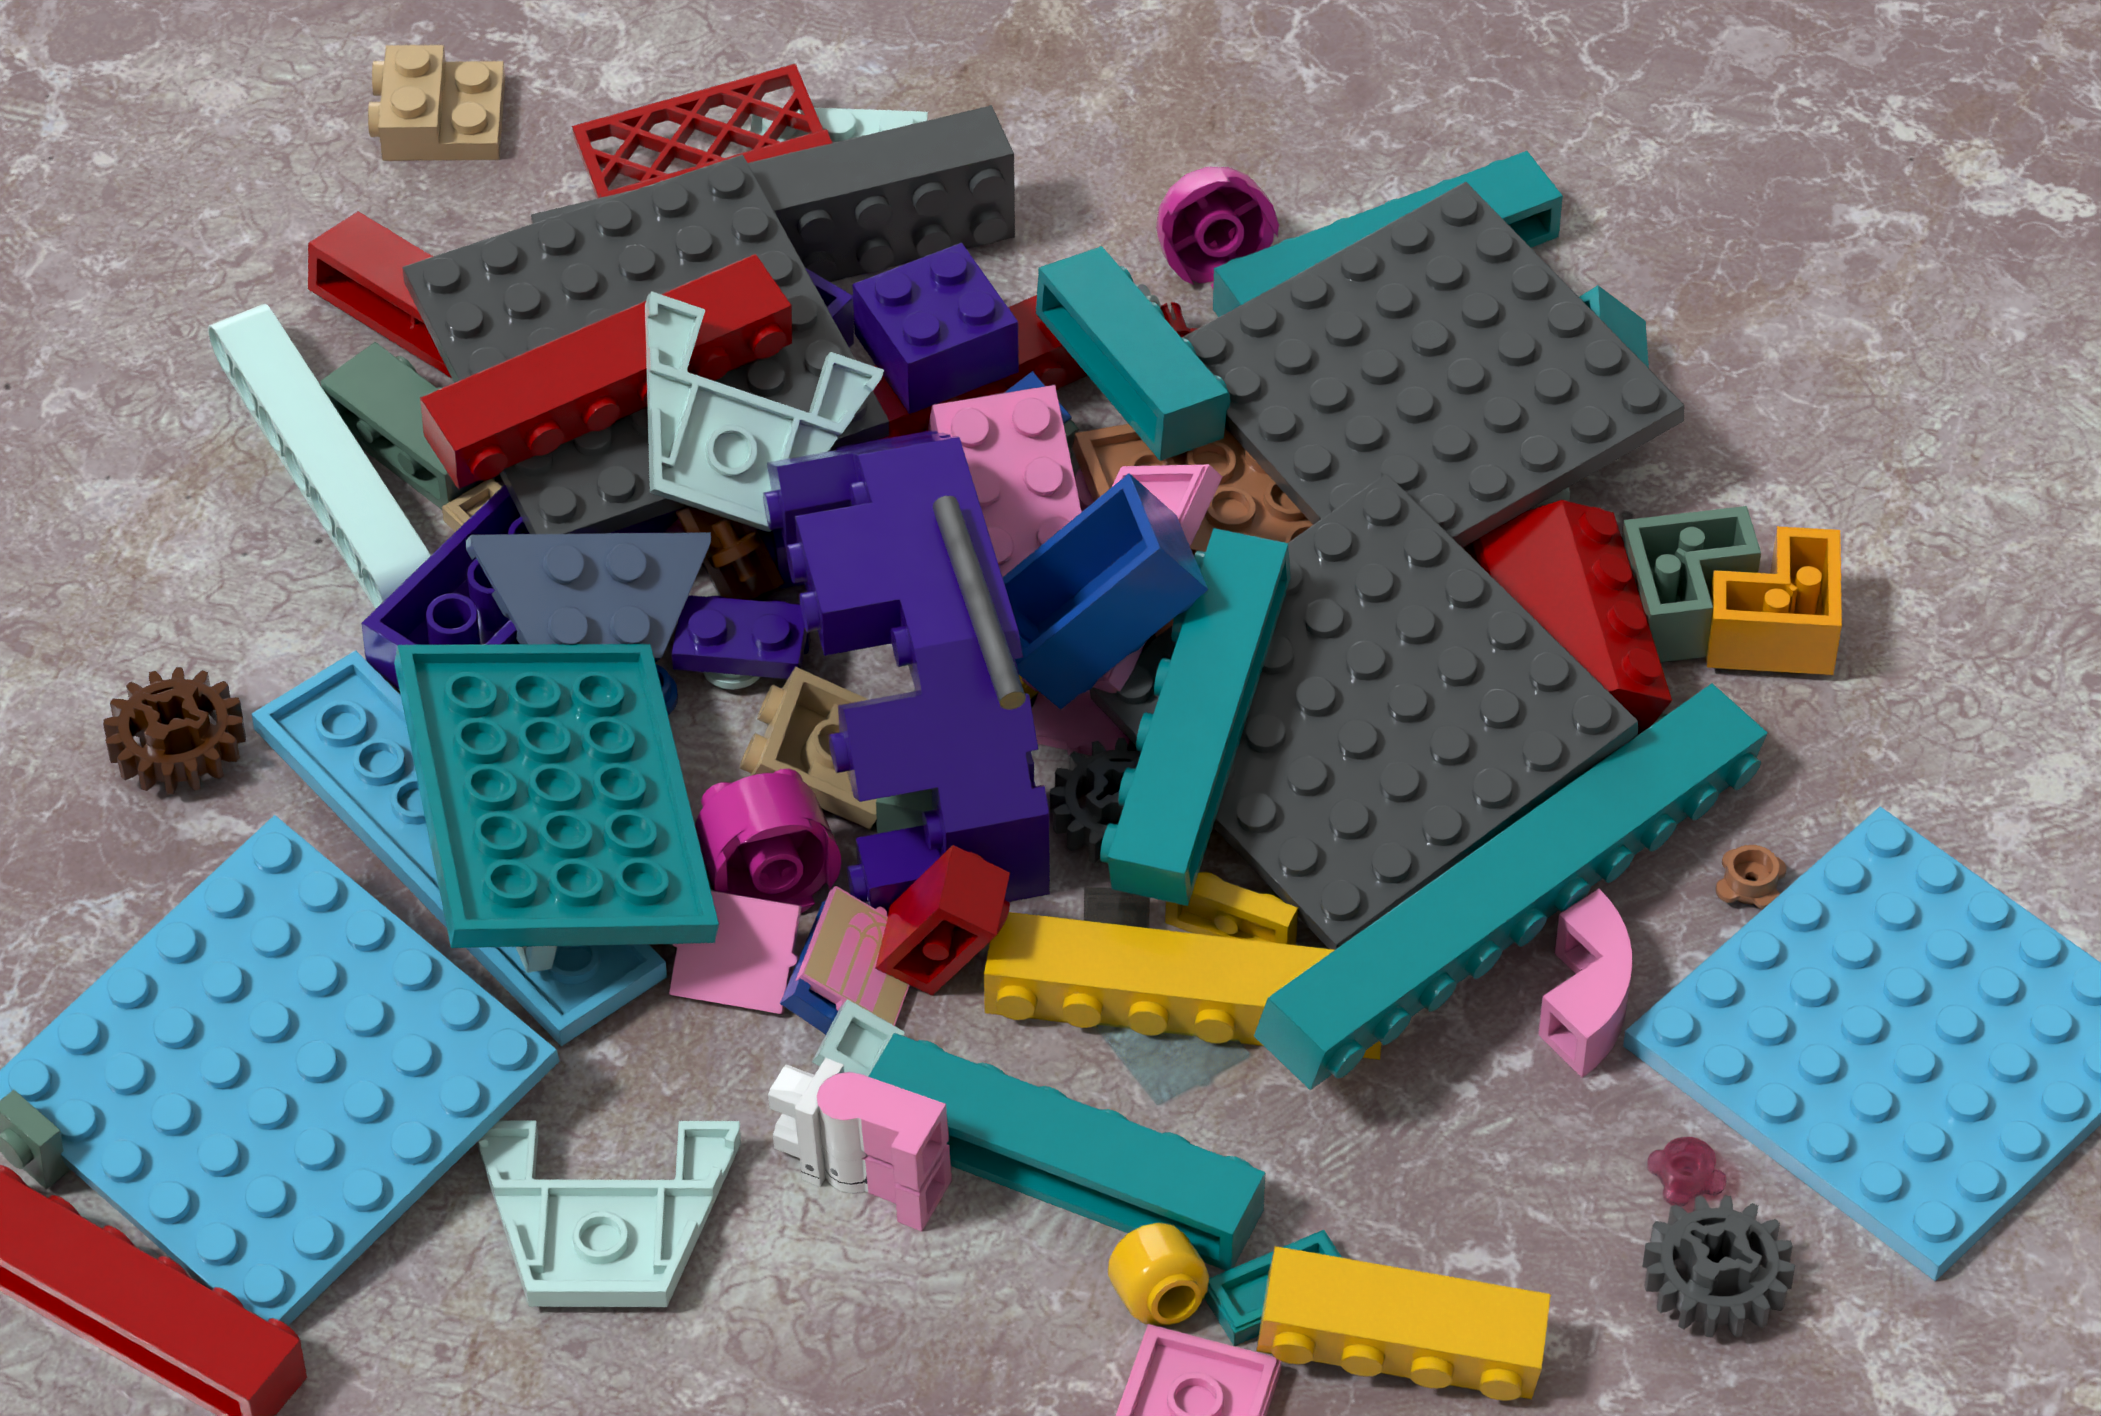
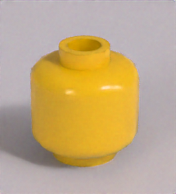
(1158, 1274)

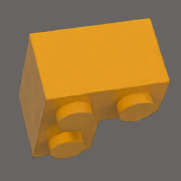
(1785, 616)

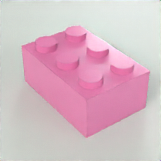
(1017, 466)

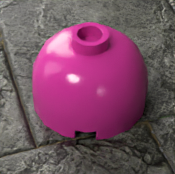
(1213, 219)

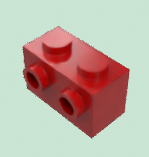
(944, 920)

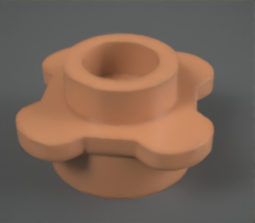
(1750, 863)

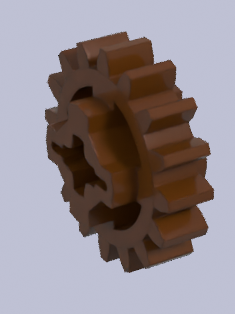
(174, 730)

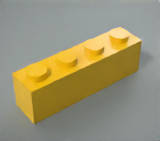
(1403, 1324)

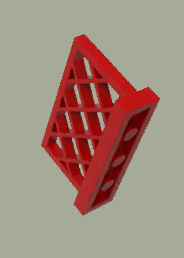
(690, 113)

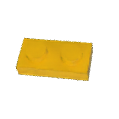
(1234, 912)

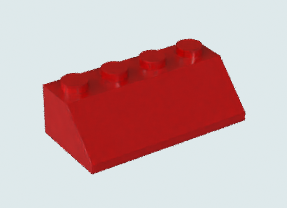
(1578, 584)

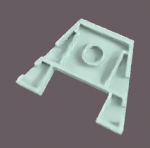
(716, 440)
(604, 1237)

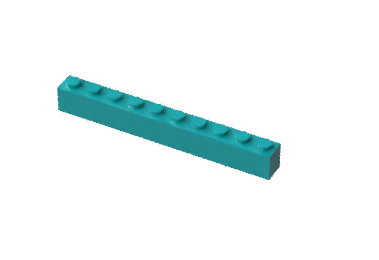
(1509, 888)

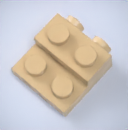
(436, 105)
(798, 739)

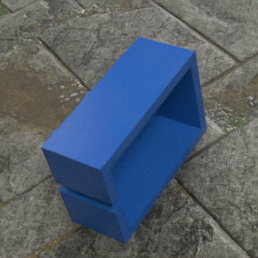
(1100, 590)

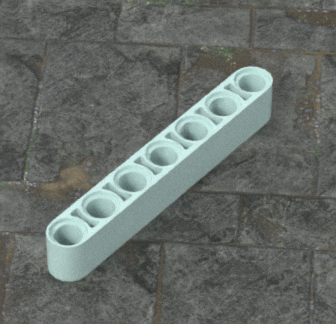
(318, 451)

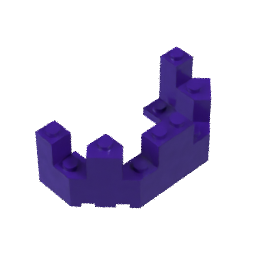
(877, 575)

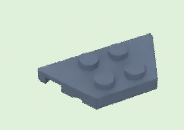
(592, 584)

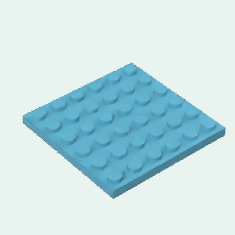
(1893, 1041)
(275, 1074)

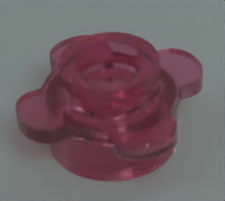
(1686, 1155)

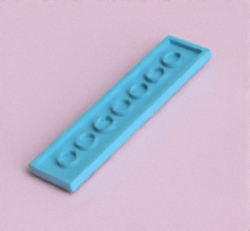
(354, 751)

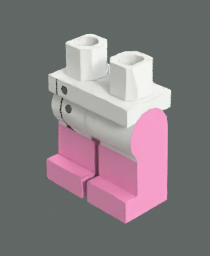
(864, 1137)

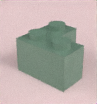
(1675, 568)

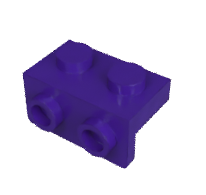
(740, 637)

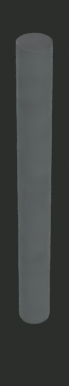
(979, 603)

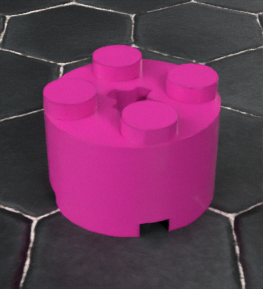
(767, 839)

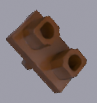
(736, 557)

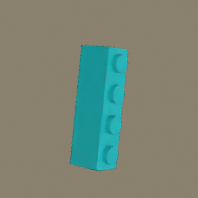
(1132, 353)

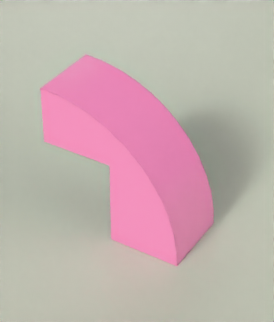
(1589, 1009)

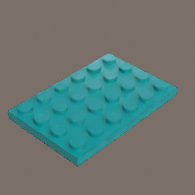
(553, 796)

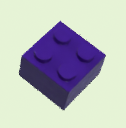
(935, 328)

